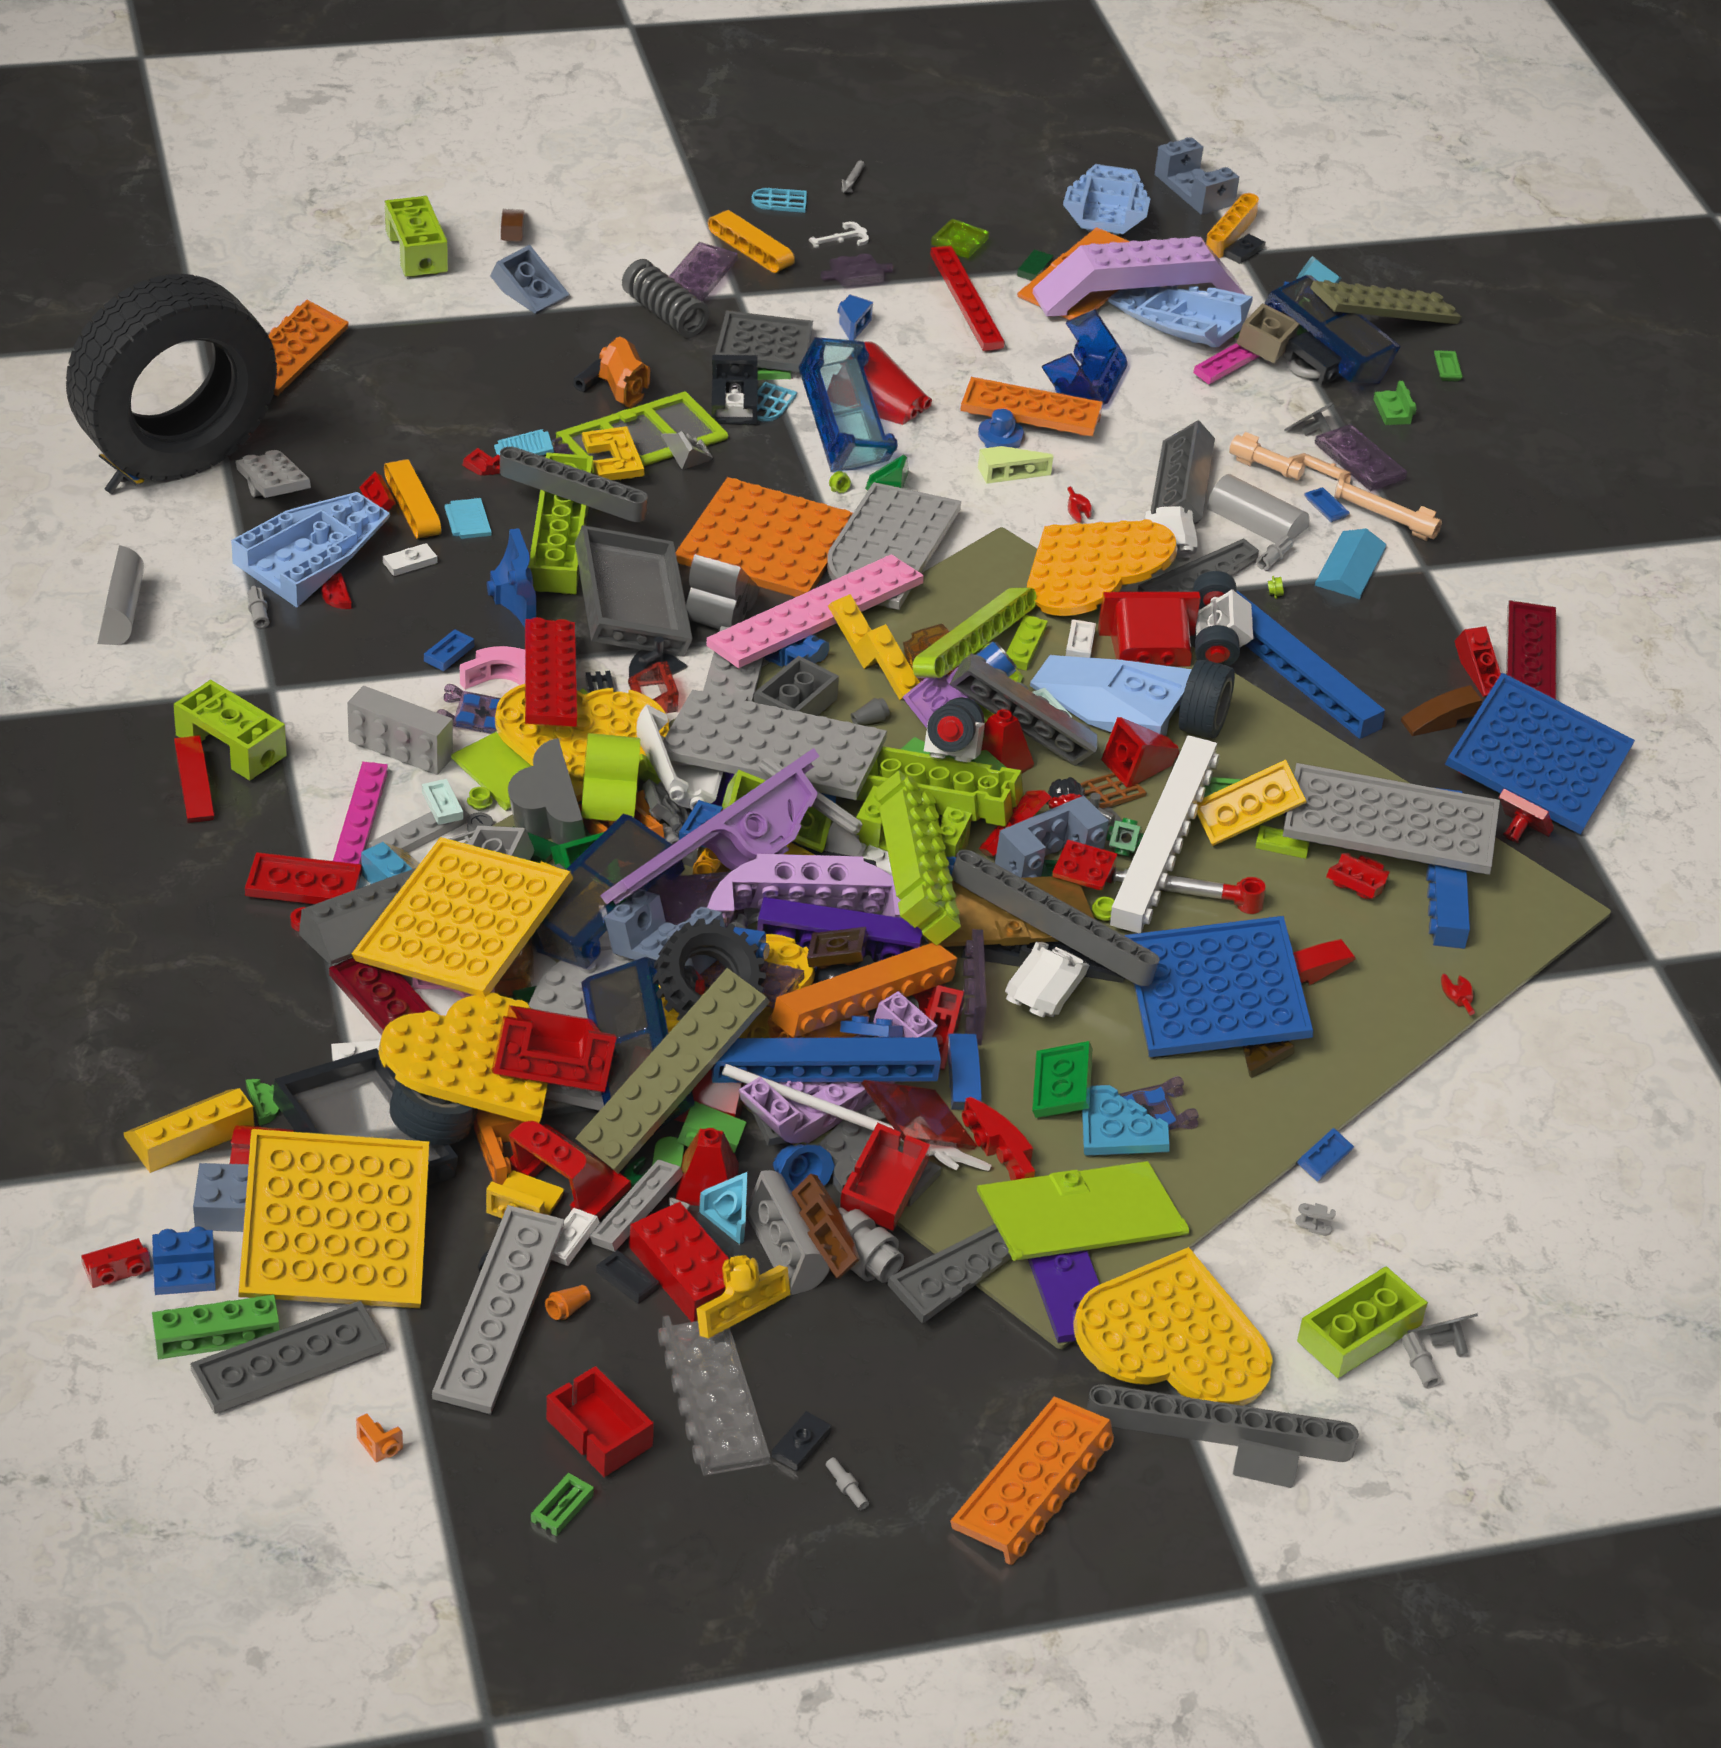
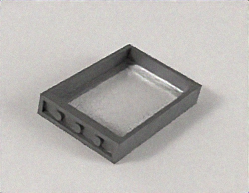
(632, 590)

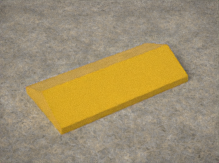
(1249, 802)

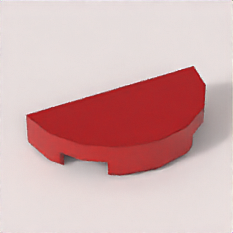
(335, 592)

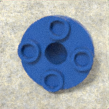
(1000, 430)

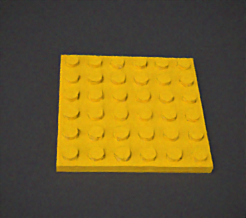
(462, 917)
(334, 1219)

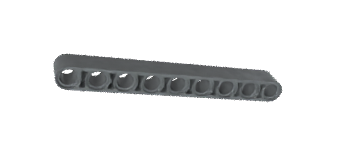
(1055, 918)
(1223, 1422)

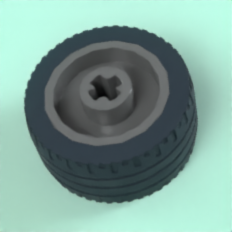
(1206, 698)
(430, 1117)

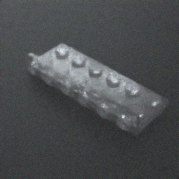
(713, 1398)

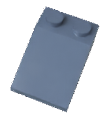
(528, 280)

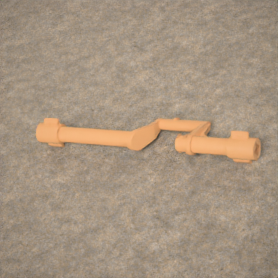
(1421, 522)

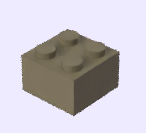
(1267, 333)

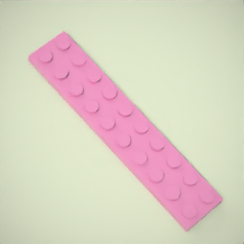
(810, 611)

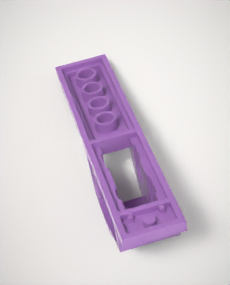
(748, 827)

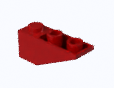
(1478, 658)

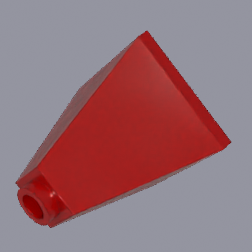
(1006, 741)
(1137, 752)
(705, 1164)

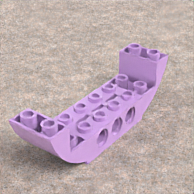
(808, 879)
(804, 1124)

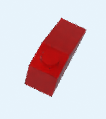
(946, 1013)

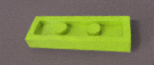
(1026, 641)

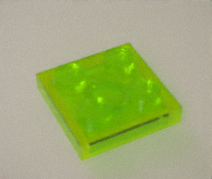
(961, 236)

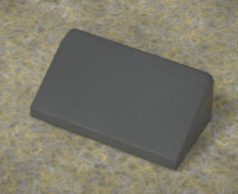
(1266, 1463)

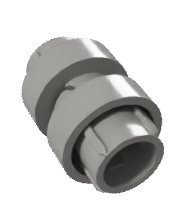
(874, 1246)

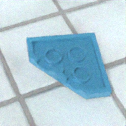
(1120, 1125)

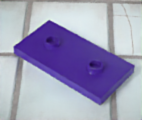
(1062, 1285)

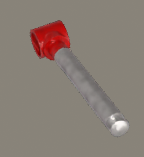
(1247, 893)

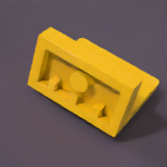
(522, 1193)

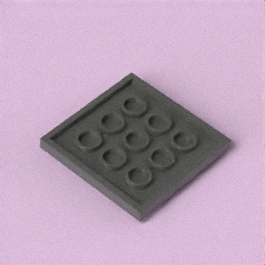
(775, 339)

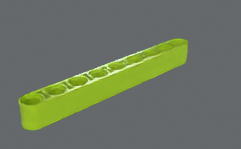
(974, 633)

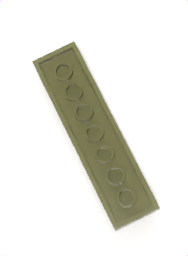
(1385, 302)
(672, 1070)

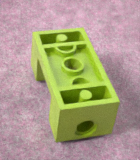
(419, 234)
(252, 734)
(954, 826)

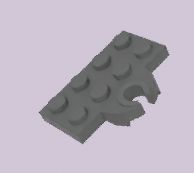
(846, 1145)

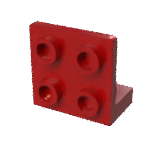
(1085, 865)

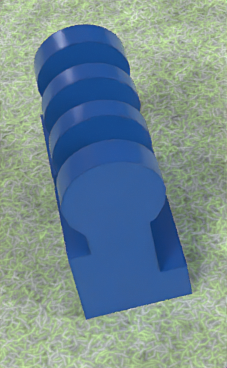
(808, 648)

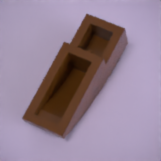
(512, 224)
(1442, 711)

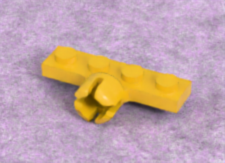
(744, 1294)

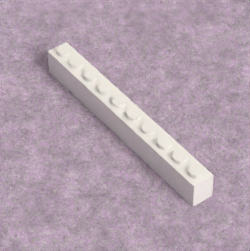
(1164, 835)

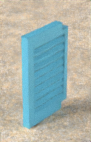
(534, 442)
(468, 518)

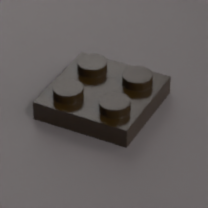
(837, 947)

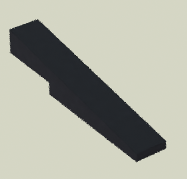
(1017, 954)

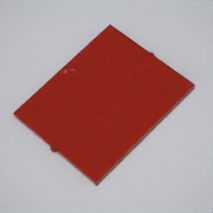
(919, 1114)

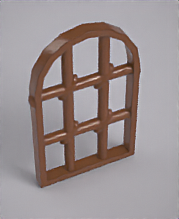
(1142, 793)

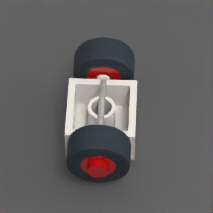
(1222, 619)
(956, 730)

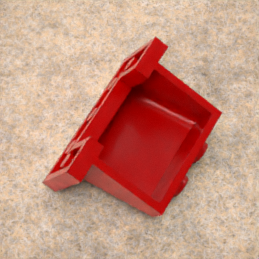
(1150, 625)
(553, 1049)
(591, 1181)

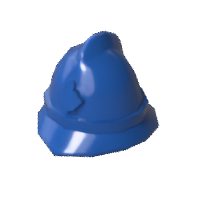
(801, 1160)

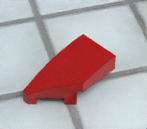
(482, 463)

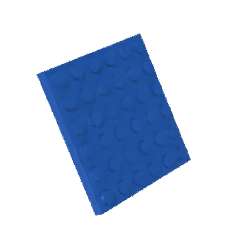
(1540, 752)
(1221, 988)

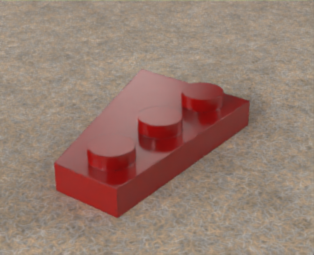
(1027, 807)

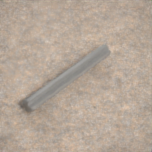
(821, 803)

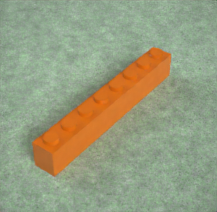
(863, 989)

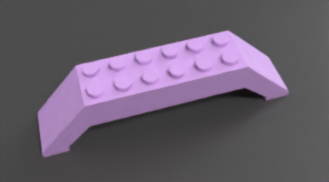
(1131, 266)

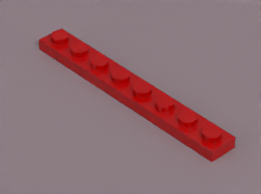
(967, 298)

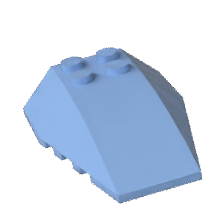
(1107, 199)
(1187, 313)

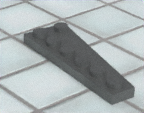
(1181, 579)
(949, 1273)

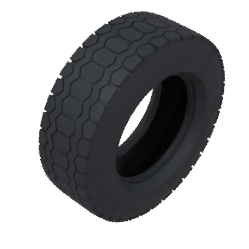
(137, 331)

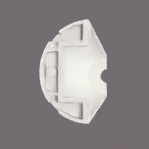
(682, 781)

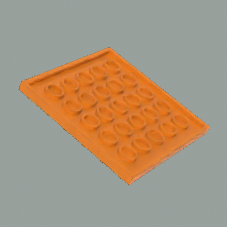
(768, 534)

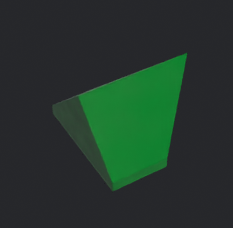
(891, 474)

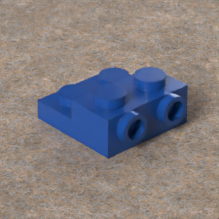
(183, 1261)

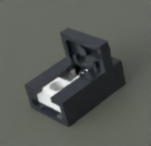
(734, 389)

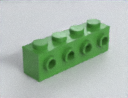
(213, 1326)

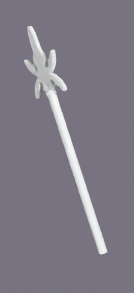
(945, 1154)

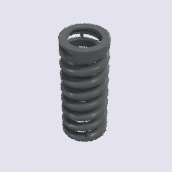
(665, 298)

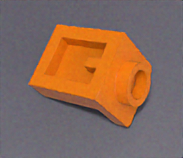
(376, 1441)

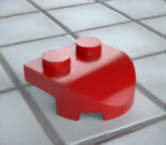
(1359, 874)

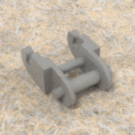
(1312, 1223)

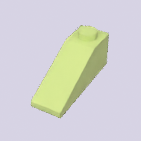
(1009, 464)

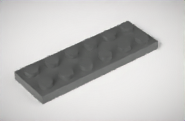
(287, 1357)

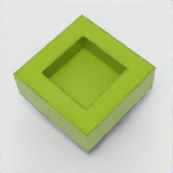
(646, 770)

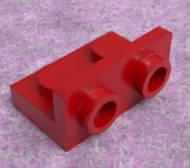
(116, 1263)

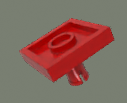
(1524, 814)

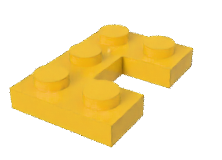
(619, 442)

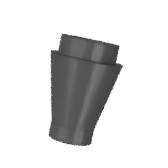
(871, 712)

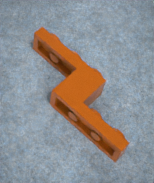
(491, 1133)

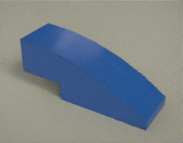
(963, 1069)

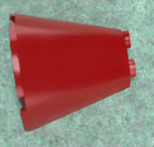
(893, 391)

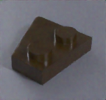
(1263, 1056)

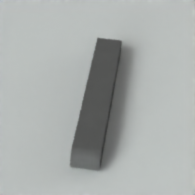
(573, 484)

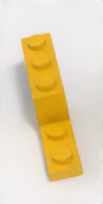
(874, 645)

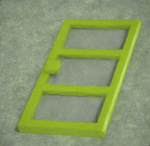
(647, 424)

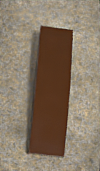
(826, 1225)

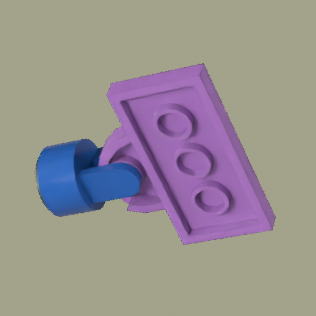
(935, 692)

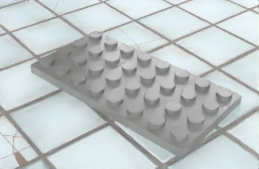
(739, 733)
(1394, 819)

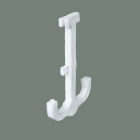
(860, 232)

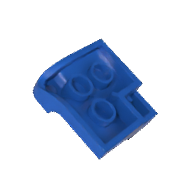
(512, 580)

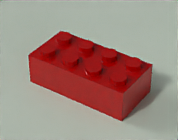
(680, 1257)

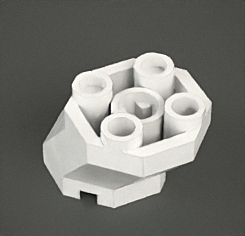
(1182, 527)
(1046, 980)

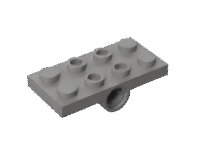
(272, 474)

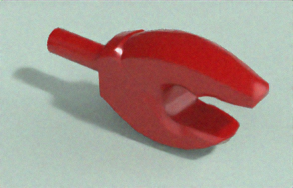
(1078, 503)
(1459, 994)

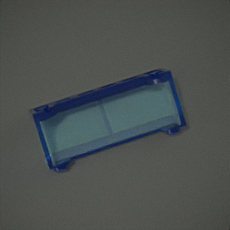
(844, 404)

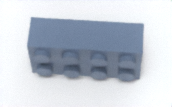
(220, 1197)

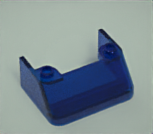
(1100, 361)

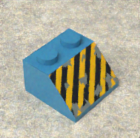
(385, 861)

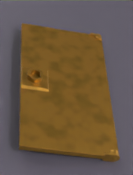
(1002, 926)

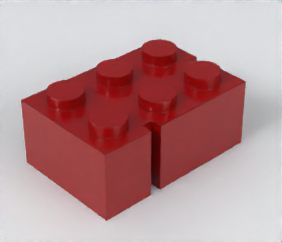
(885, 1176)
(600, 1421)

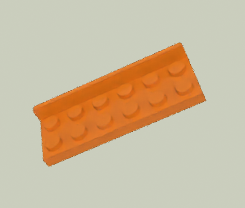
(302, 339)
(1033, 406)
(1035, 1478)

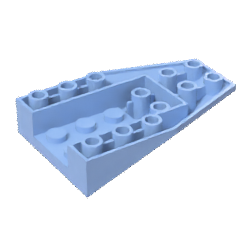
(307, 544)
(1113, 688)

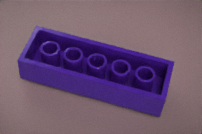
(798, 920)

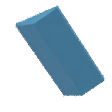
(1351, 562)

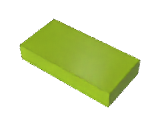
(1272, 840)

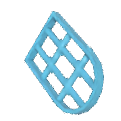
(758, 193)
(766, 417)

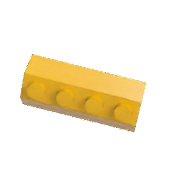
(190, 1129)

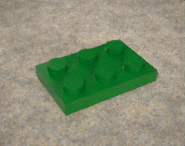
(1062, 1079)

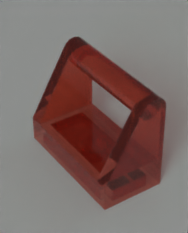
(659, 675)

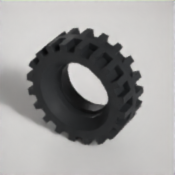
(707, 940)

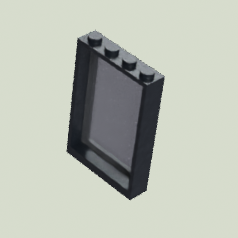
(351, 1100)

